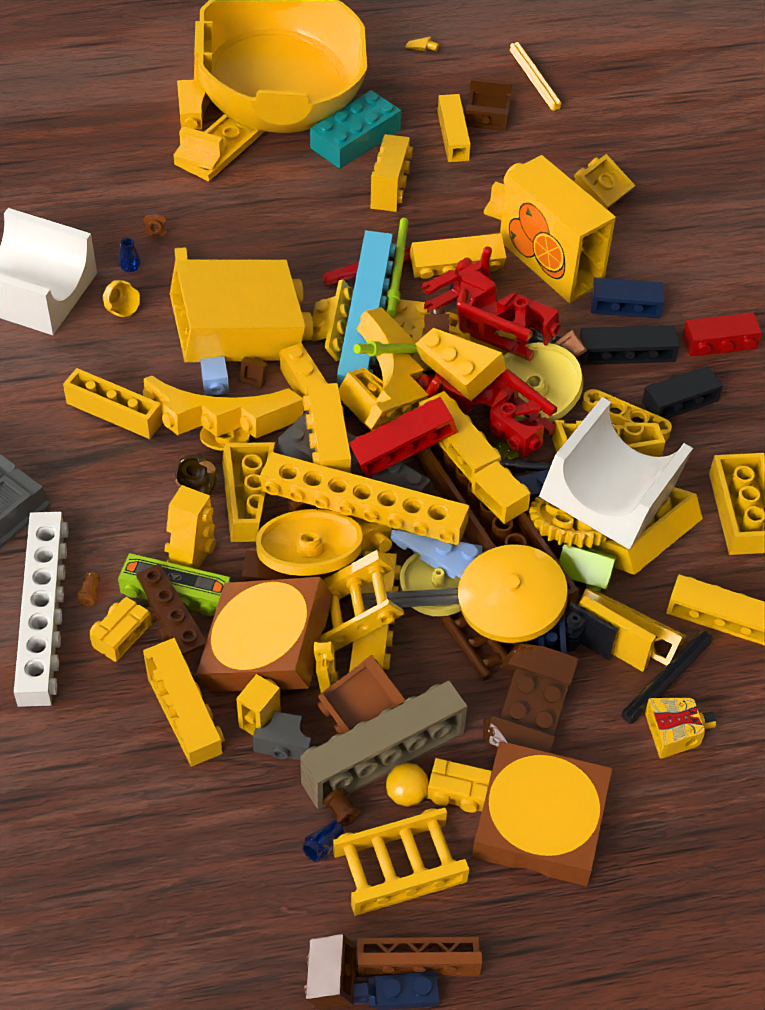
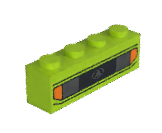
(196, 588)

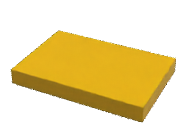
(632, 642)

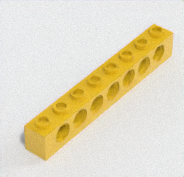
(365, 498)

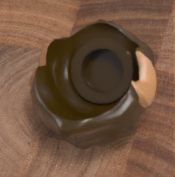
(196, 473)

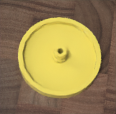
(422, 576)

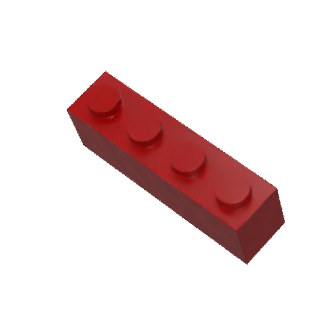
(403, 437)

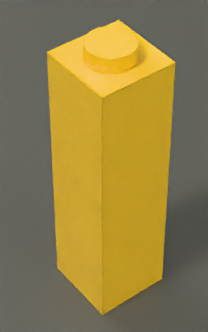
(453, 128)

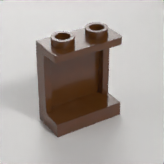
(488, 104)

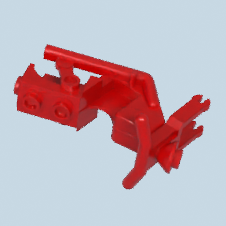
(483, 316)
(505, 404)

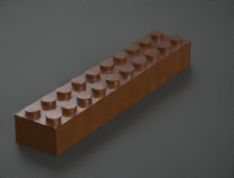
(483, 525)

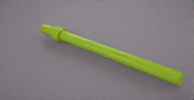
(393, 295)
(376, 348)

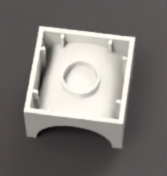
(42, 270)
(608, 481)

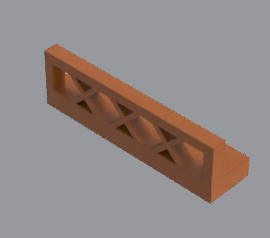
(418, 961)

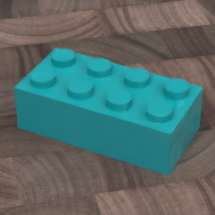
(355, 129)

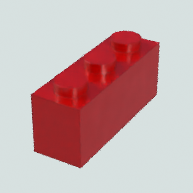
(721, 334)

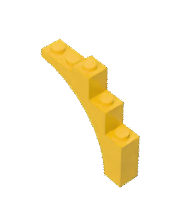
(220, 415)

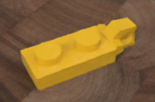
(325, 665)

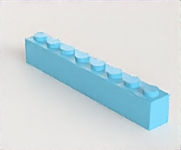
(367, 295)

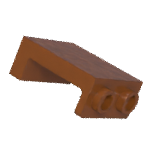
(360, 696)

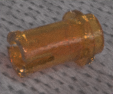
(87, 595)

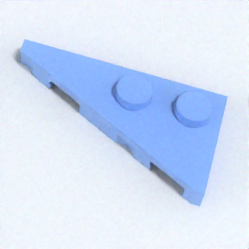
(442, 555)

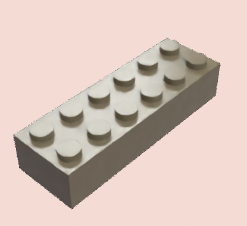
(384, 742)

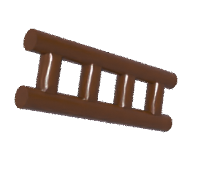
(469, 646)

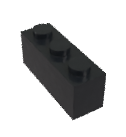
(682, 393)

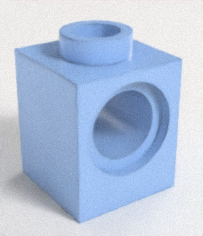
(214, 376)

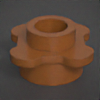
(155, 219)

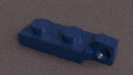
(399, 991)

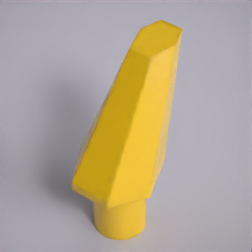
(422, 44)

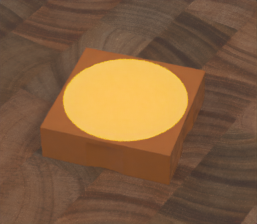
(265, 632)
(542, 813)

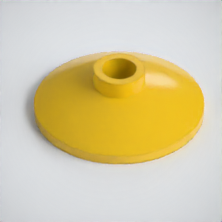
(217, 443)

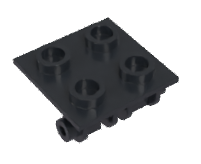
(589, 631)

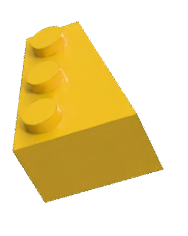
(461, 362)

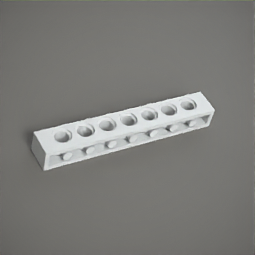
(42, 566)

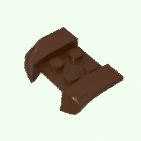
(532, 698)

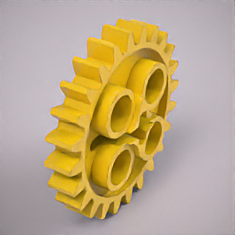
(562, 526)

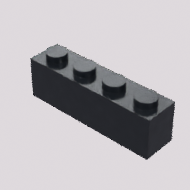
(629, 345)

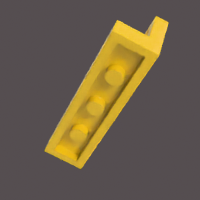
(647, 623)

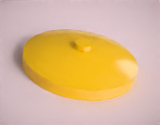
(309, 542)
(513, 593)

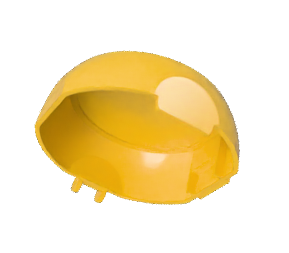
(279, 60)

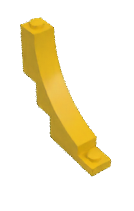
(192, 104)
(399, 371)

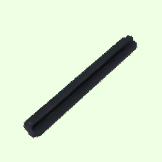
(667, 676)

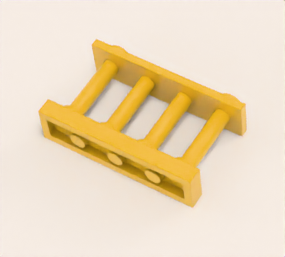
(350, 581)
(399, 889)

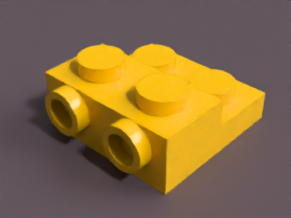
(604, 181)

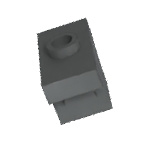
(282, 737)

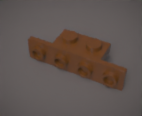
(169, 611)

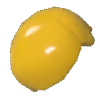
(121, 298)
(407, 784)

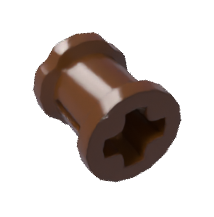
(342, 807)

